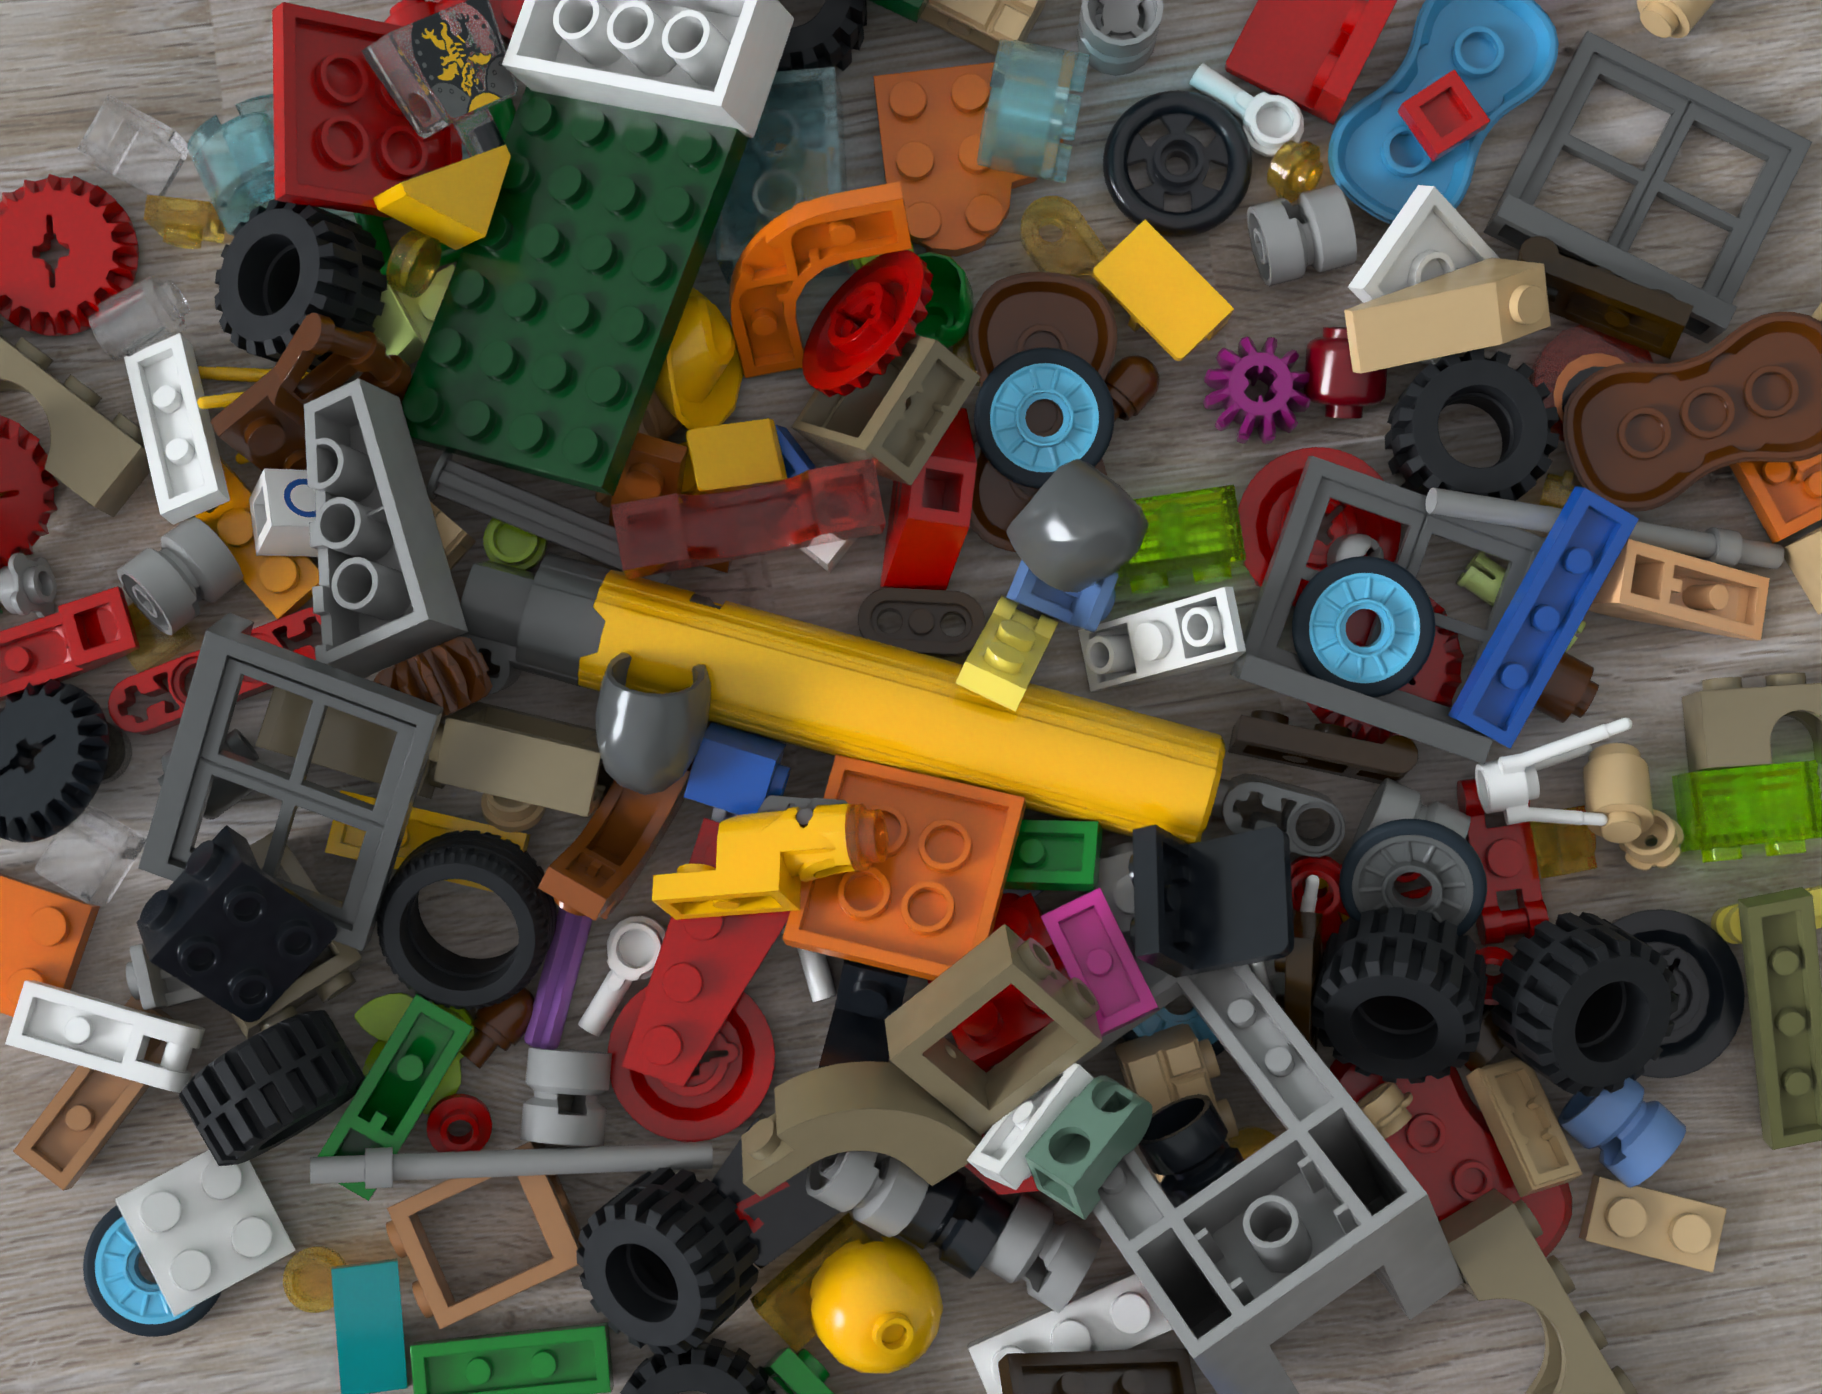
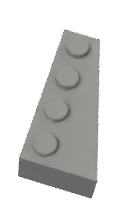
(377, 542)

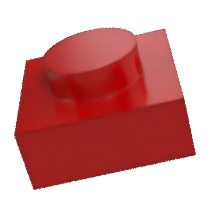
(1443, 115)

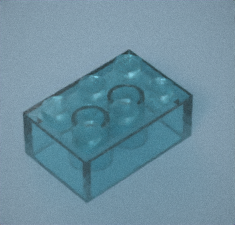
(788, 161)

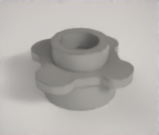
(27, 586)

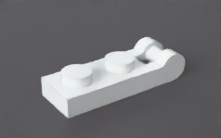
(102, 1035)

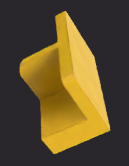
(1162, 292)

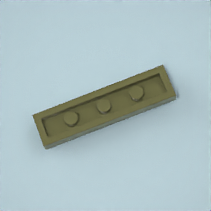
(1784, 1013)

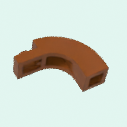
(612, 849)

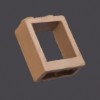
(432, 1290)

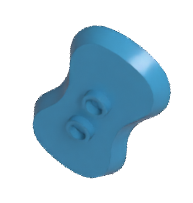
(1500, 54)

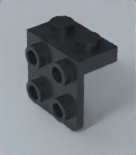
(1211, 900)
(233, 929)

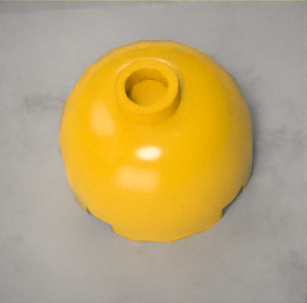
(876, 1305)

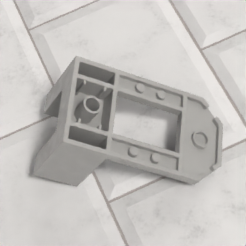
(1288, 1220)

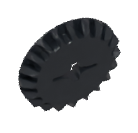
(67, 771)
(1707, 989)

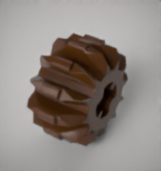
(444, 675)

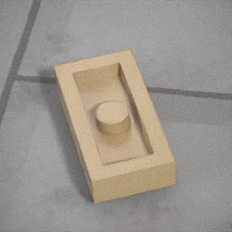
(1653, 1223)

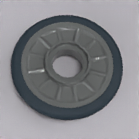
(1421, 848)

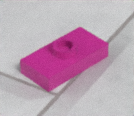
(1100, 957)

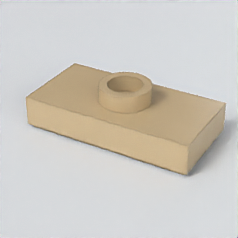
(1523, 1126)

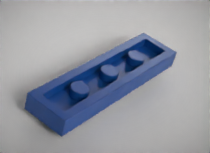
(1543, 616)

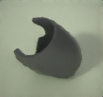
(1078, 528)
(649, 736)

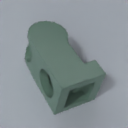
(1088, 1143)

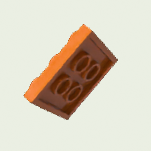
(933, 890)

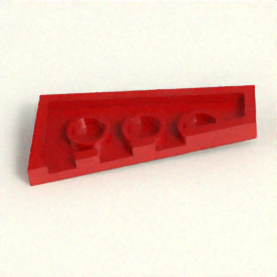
(697, 981)

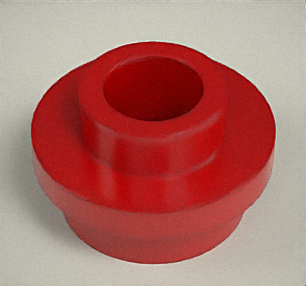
(456, 1108)

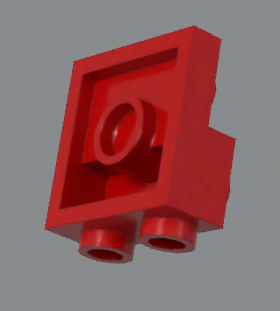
(1010, 1016)

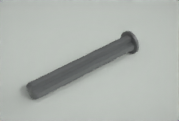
(528, 512)

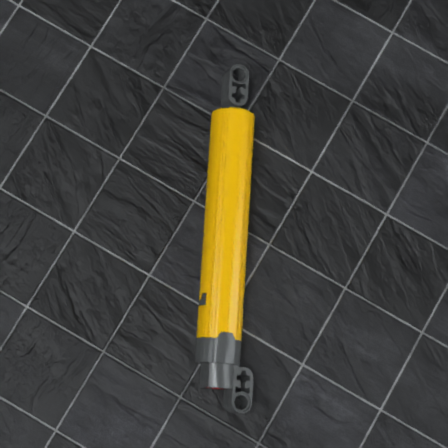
(871, 702)

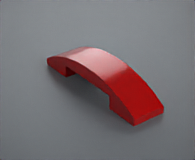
(67, 642)

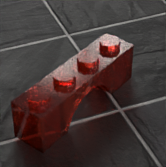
(755, 521)

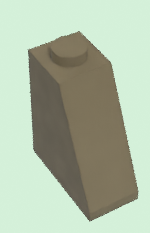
(343, 743)

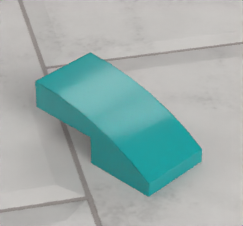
(369, 1327)

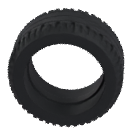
(434, 969)

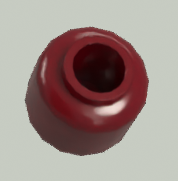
(1333, 380)

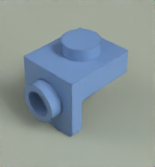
(1078, 609)

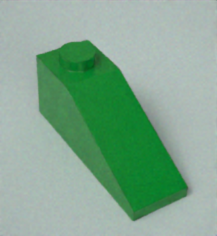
(398, 1084)

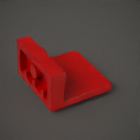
(1309, 49)

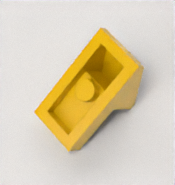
(732, 457)

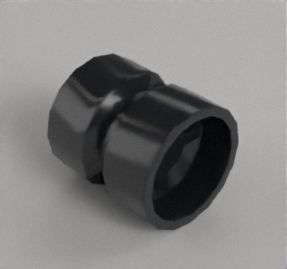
(1188, 1147)
(958, 1223)

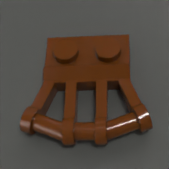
(268, 418)

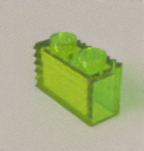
(1186, 536)
(1749, 807)

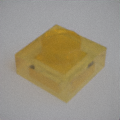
(183, 221)
(1564, 847)

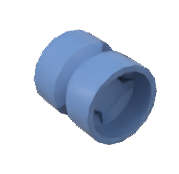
(1630, 1133)

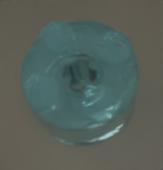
(1032, 109)
(237, 160)

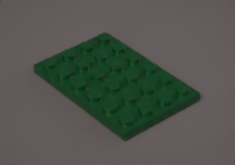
(572, 290)

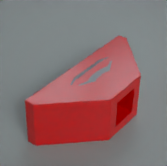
(932, 514)

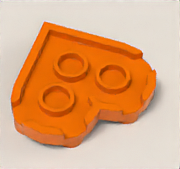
(931, 146)

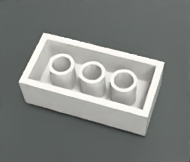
(655, 55)

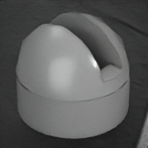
(1353, 546)

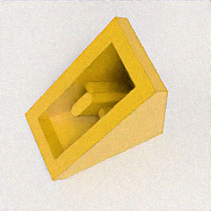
(450, 201)

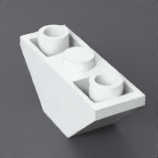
(1164, 641)

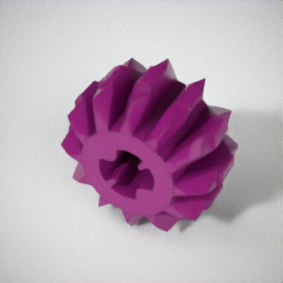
(1233, 381)

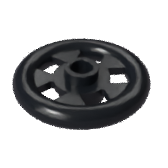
(1177, 112)

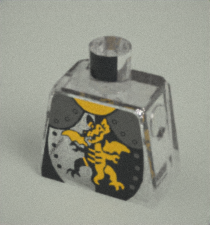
(448, 73)

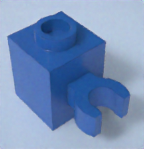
(736, 770)

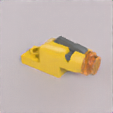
(769, 855)

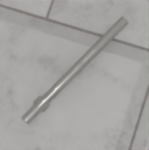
(1713, 545)
(382, 1167)

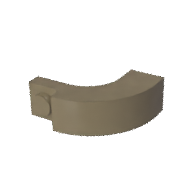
(854, 1110)

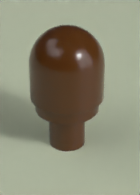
(1132, 385)
(499, 1026)

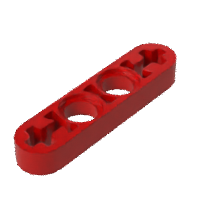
(149, 682)

